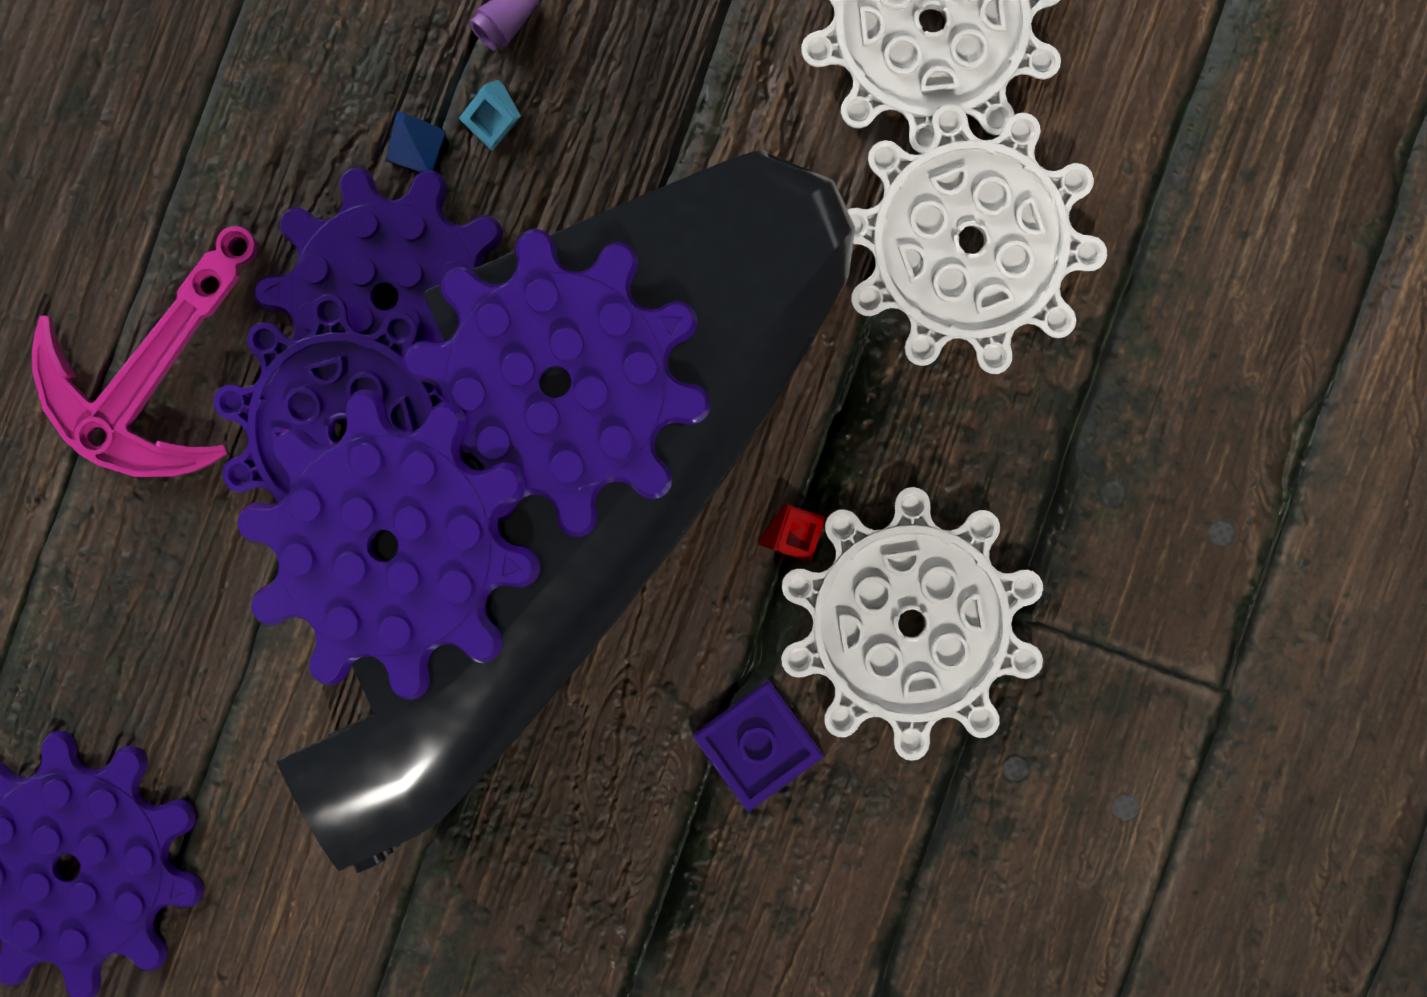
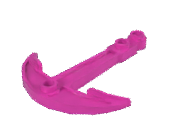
(139, 377)

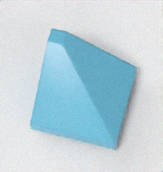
(491, 114)

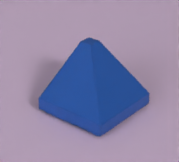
(414, 143)

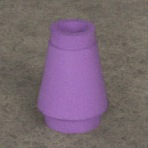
(501, 20)

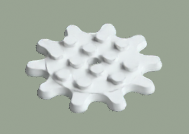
(919, 71)
(1023, 228)
(964, 633)

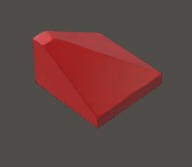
(793, 532)

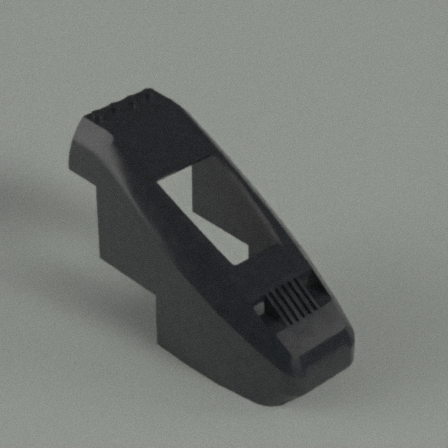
(761, 265)

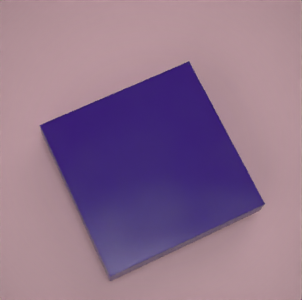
(757, 745)

